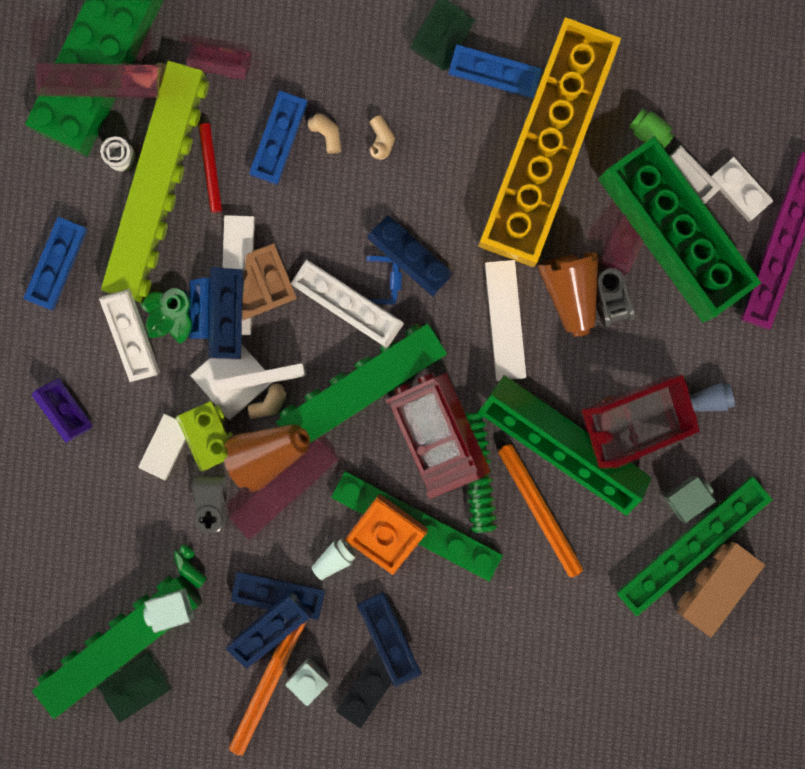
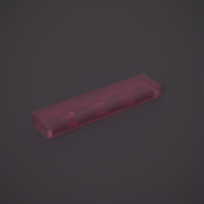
(97, 80)
(283, 489)

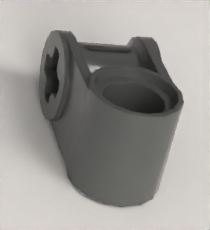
(614, 299)
(208, 496)

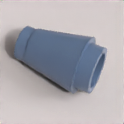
(714, 398)

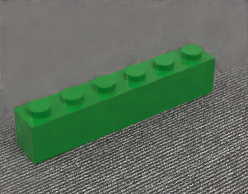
(366, 384)
(562, 445)
(104, 653)

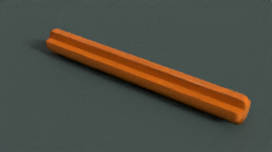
(540, 510)
(264, 692)

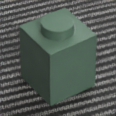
(690, 498)

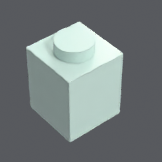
(168, 610)
(308, 681)

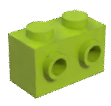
(205, 434)

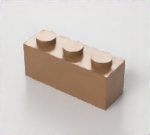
(719, 587)

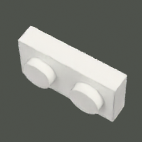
(741, 189)

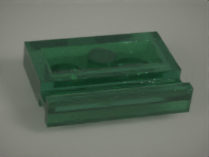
(440, 33)
(134, 687)

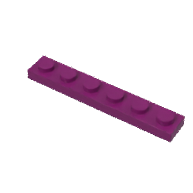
(779, 253)

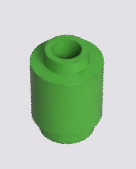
(648, 125)

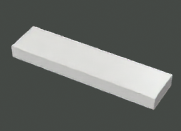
(238, 241)
(347, 303)
(505, 319)

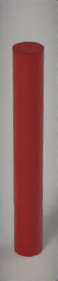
(210, 168)

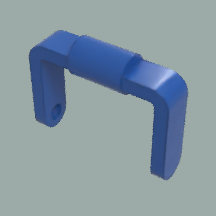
(395, 280)

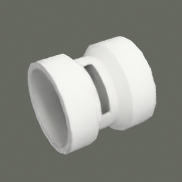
(122, 158)

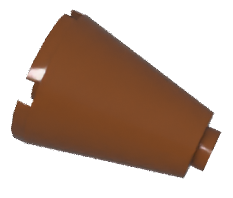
(573, 290)
(264, 454)

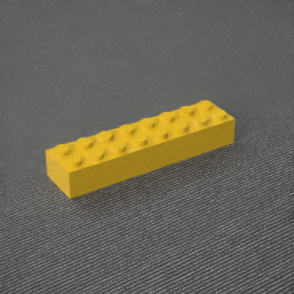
(549, 142)

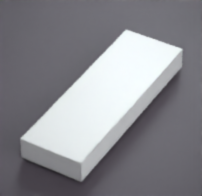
(129, 335)
(259, 378)

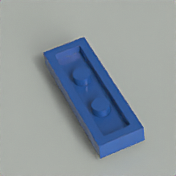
(494, 71)
(278, 138)
(55, 263)

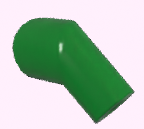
(185, 567)

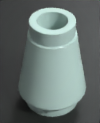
(335, 558)

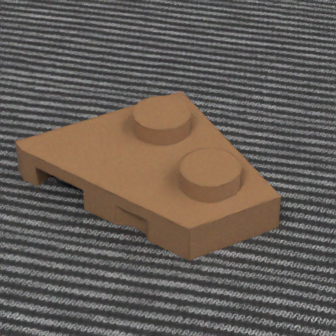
(264, 282)

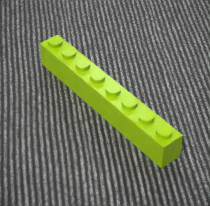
(155, 181)

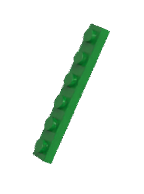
(439, 538)
(694, 546)

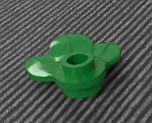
(165, 318)

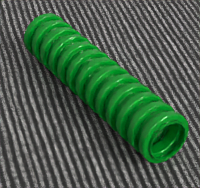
(480, 489)

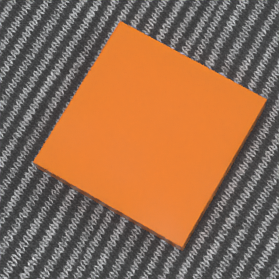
(386, 534)

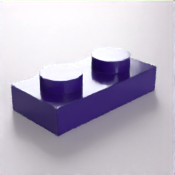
(61, 410)

